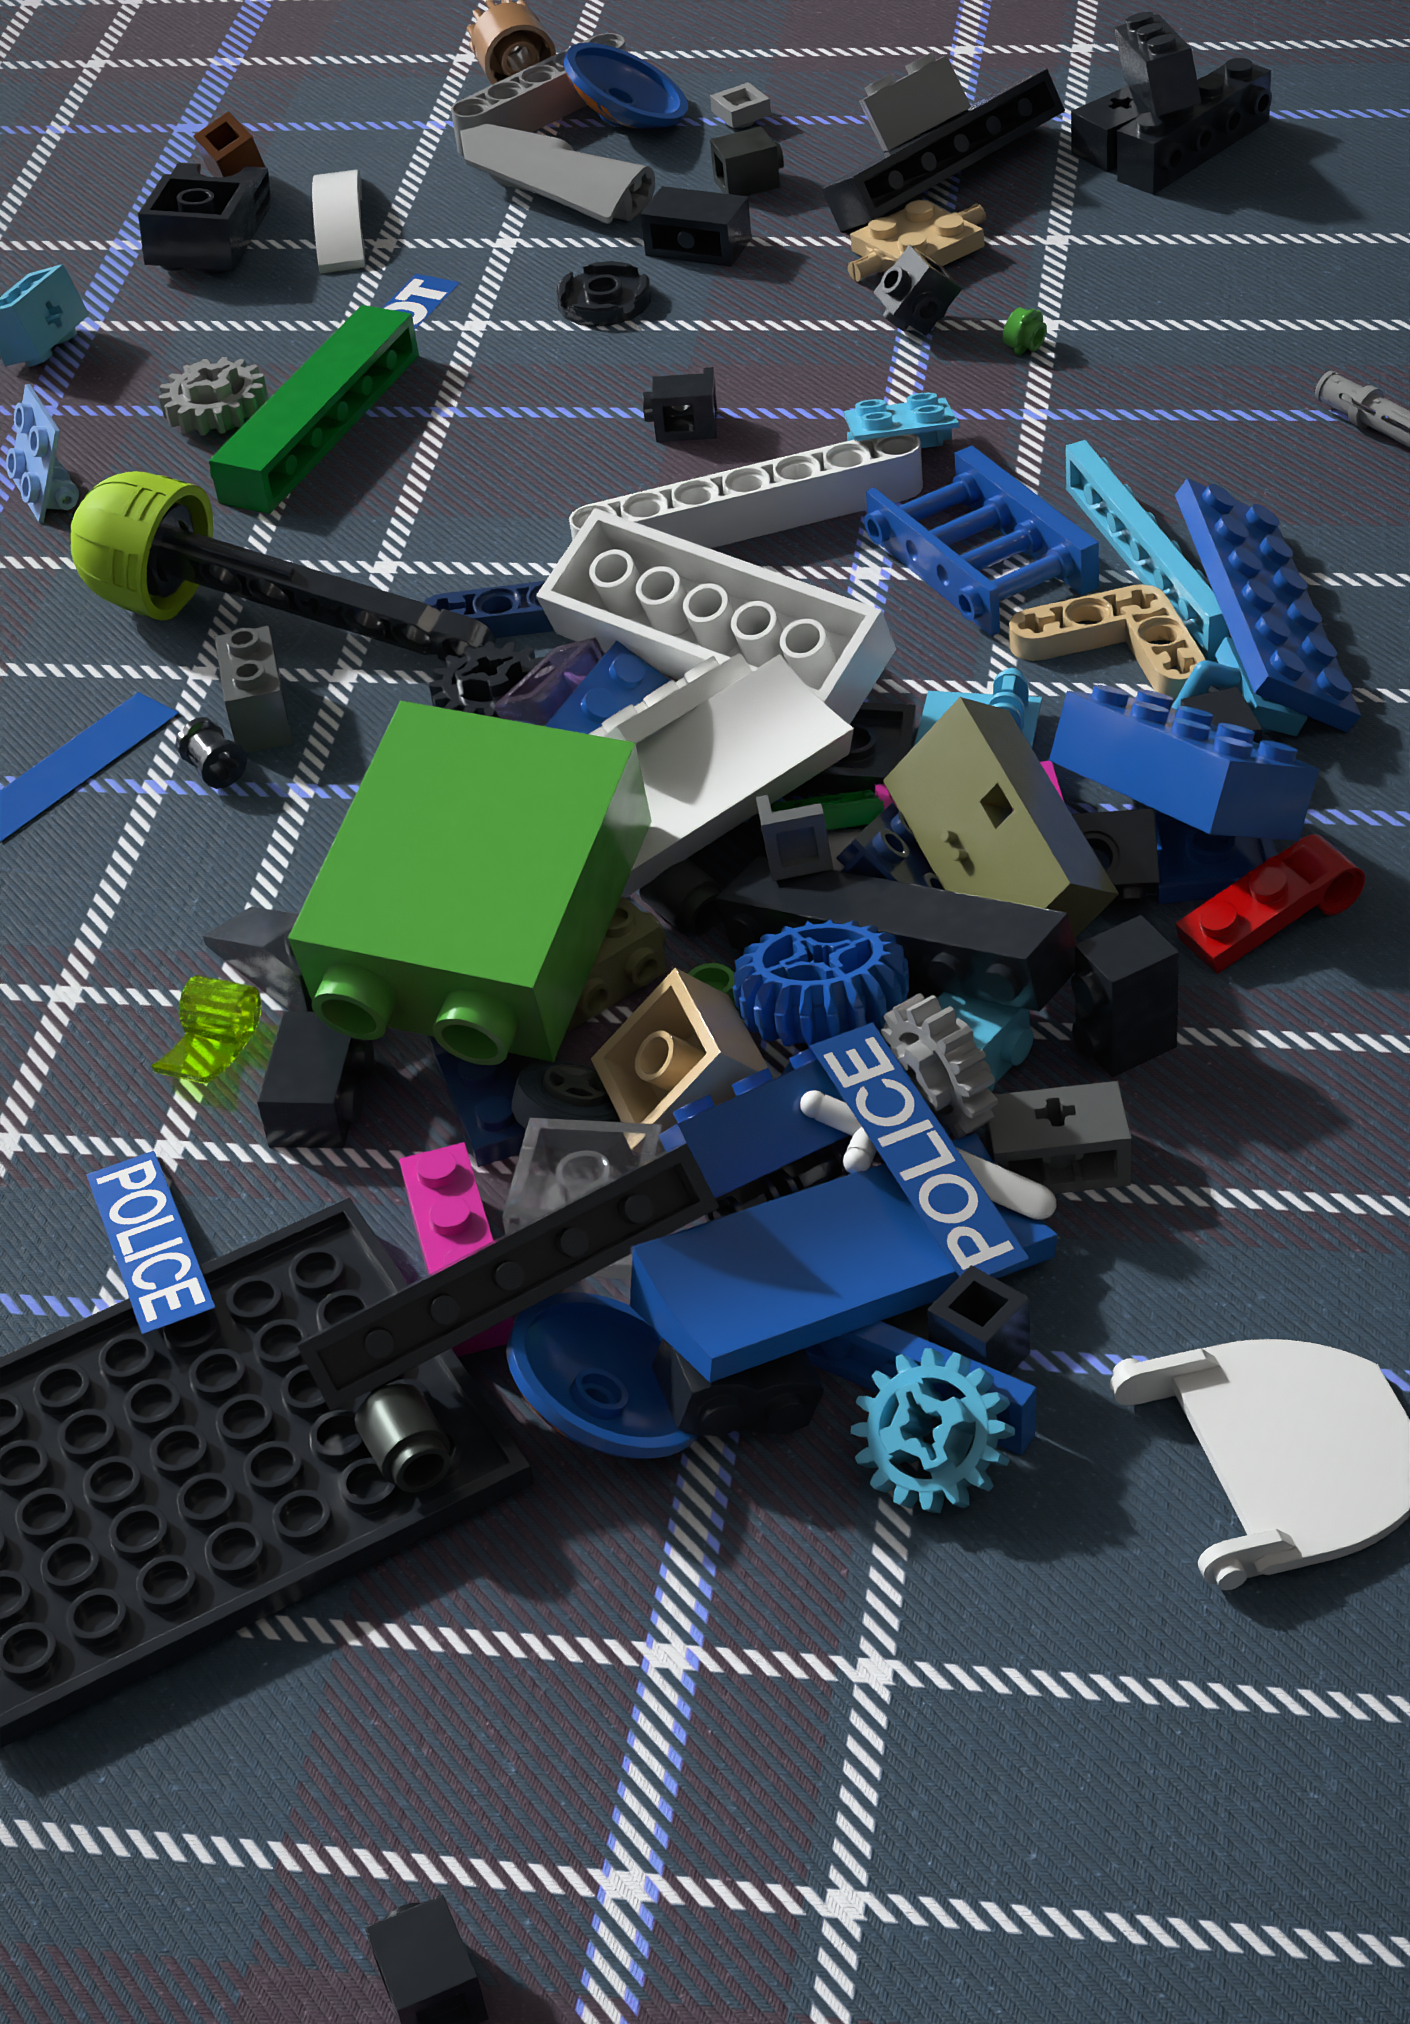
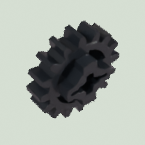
(480, 678)

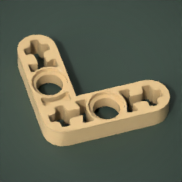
(1124, 615)

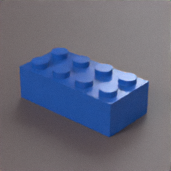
(1184, 763)

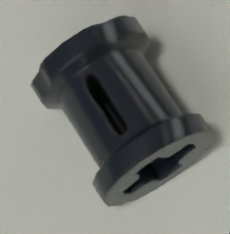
(218, 760)

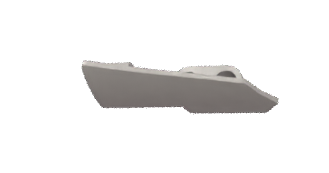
(552, 168)

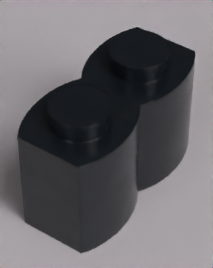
(763, 1399)

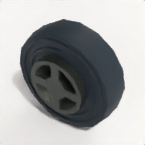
(561, 1092)

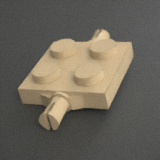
(923, 226)

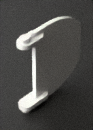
(1297, 1439)

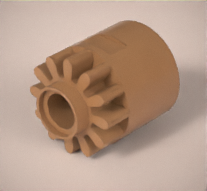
(508, 39)

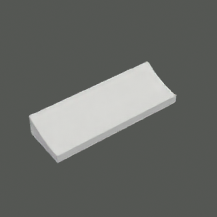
(717, 758)

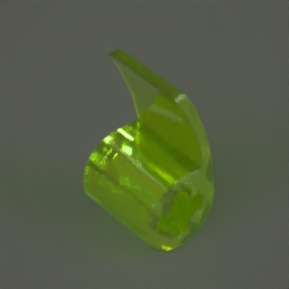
(217, 1026)

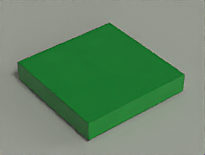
(839, 809)

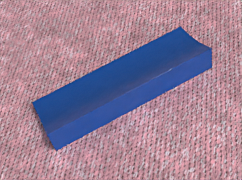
(801, 1270)

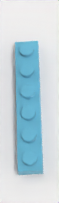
(1144, 545)

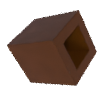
(227, 147)

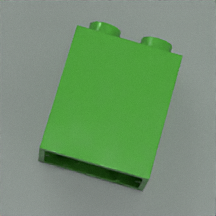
(472, 883)

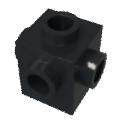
(916, 291)

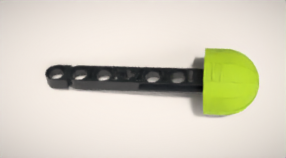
(152, 544)

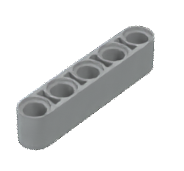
(526, 98)

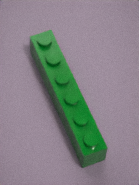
(314, 409)

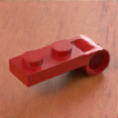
(1270, 899)

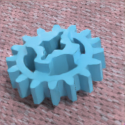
(945, 1459)

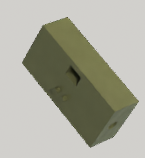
(995, 817)

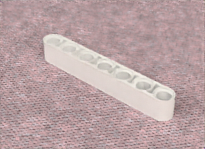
(773, 492)

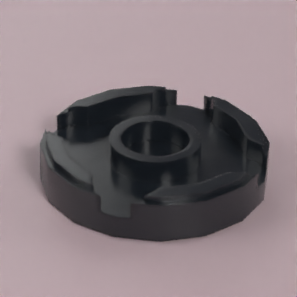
(603, 294)

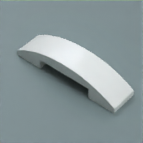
(338, 221)

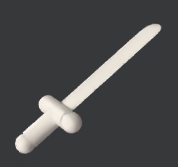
(999, 1183)

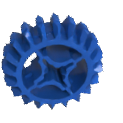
(819, 981)

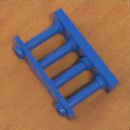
(998, 503)

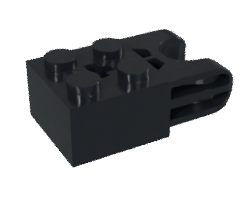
(203, 218)

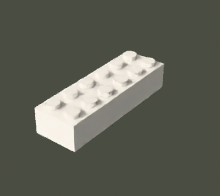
(690, 603)

